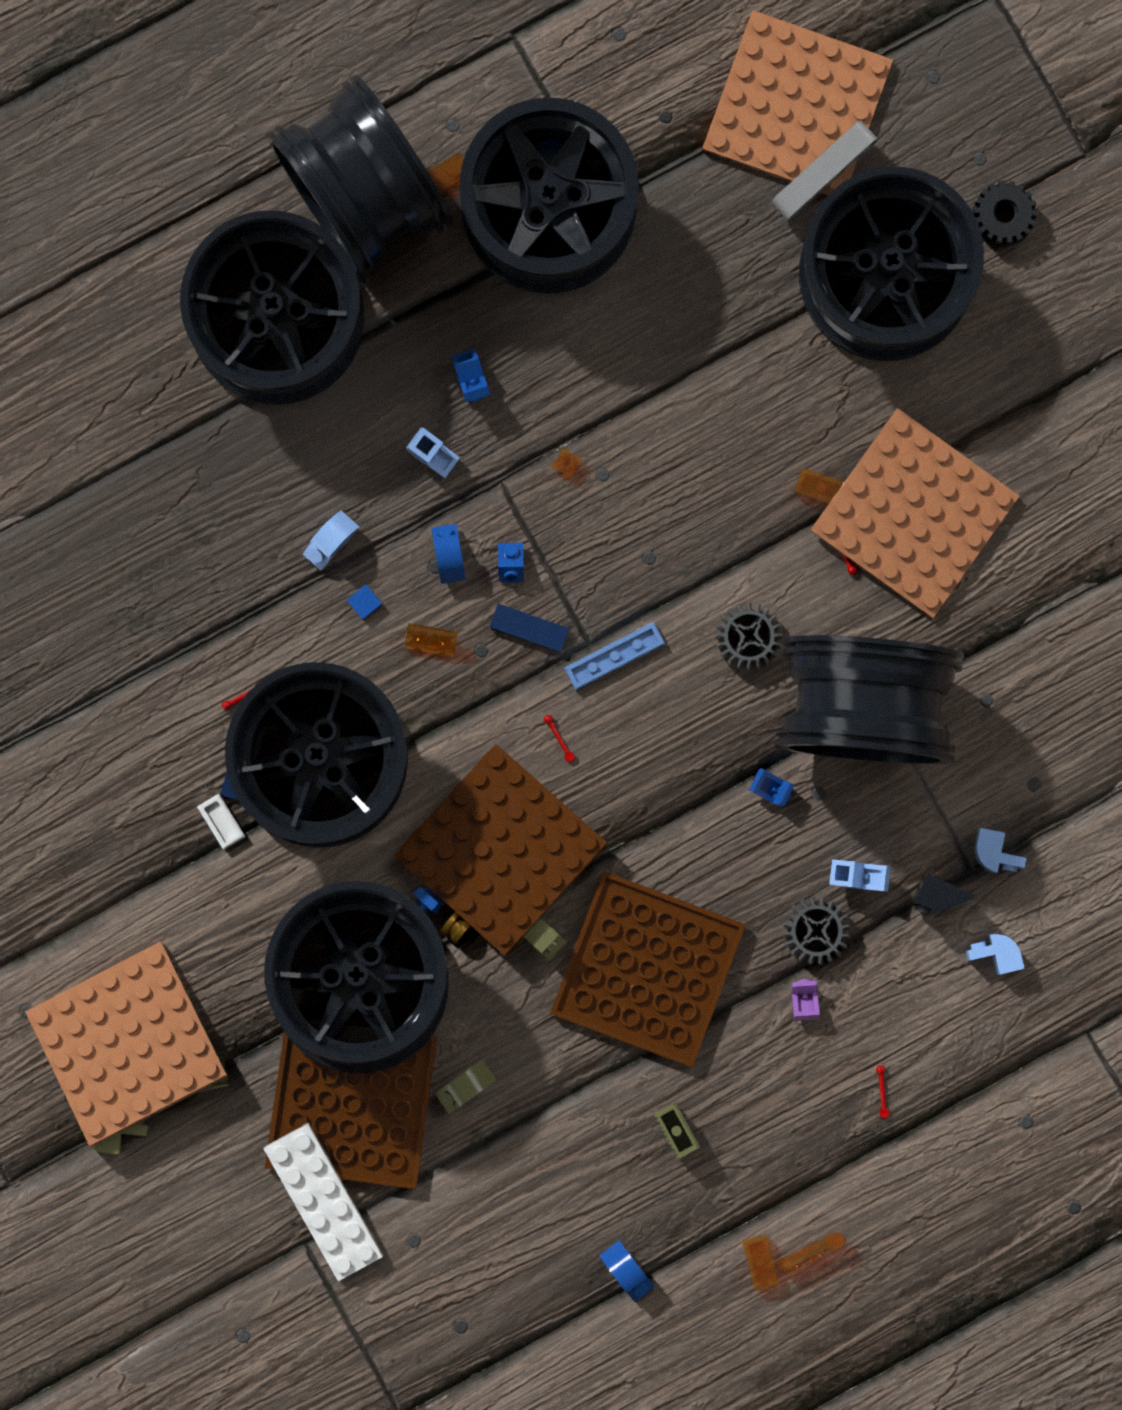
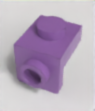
(805, 1000)

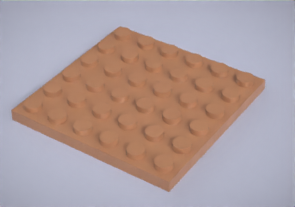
(793, 98)
(914, 513)
(126, 1044)

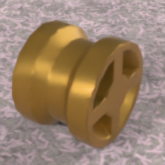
(455, 927)

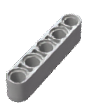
(824, 170)

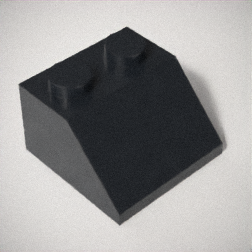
(937, 895)

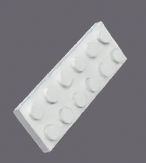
(323, 1201)

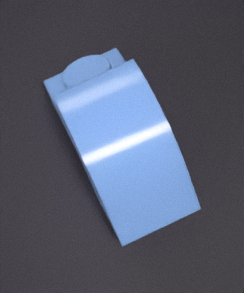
(432, 453)
(330, 539)
(989, 852)
(860, 875)
(1004, 952)

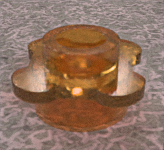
(568, 470)

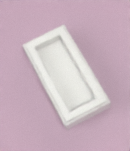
(221, 821)

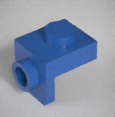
(510, 562)
(771, 788)
(428, 900)

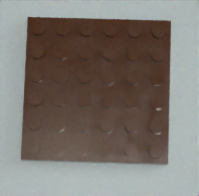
(500, 849)
(647, 969)
(363, 1120)

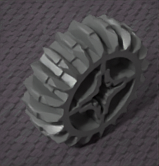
(758, 643)
(799, 945)

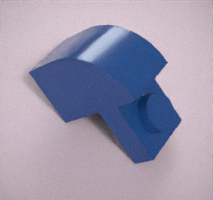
(470, 376)
(448, 553)
(626, 1271)

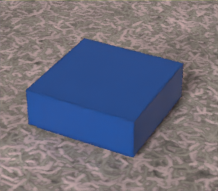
(364, 602)

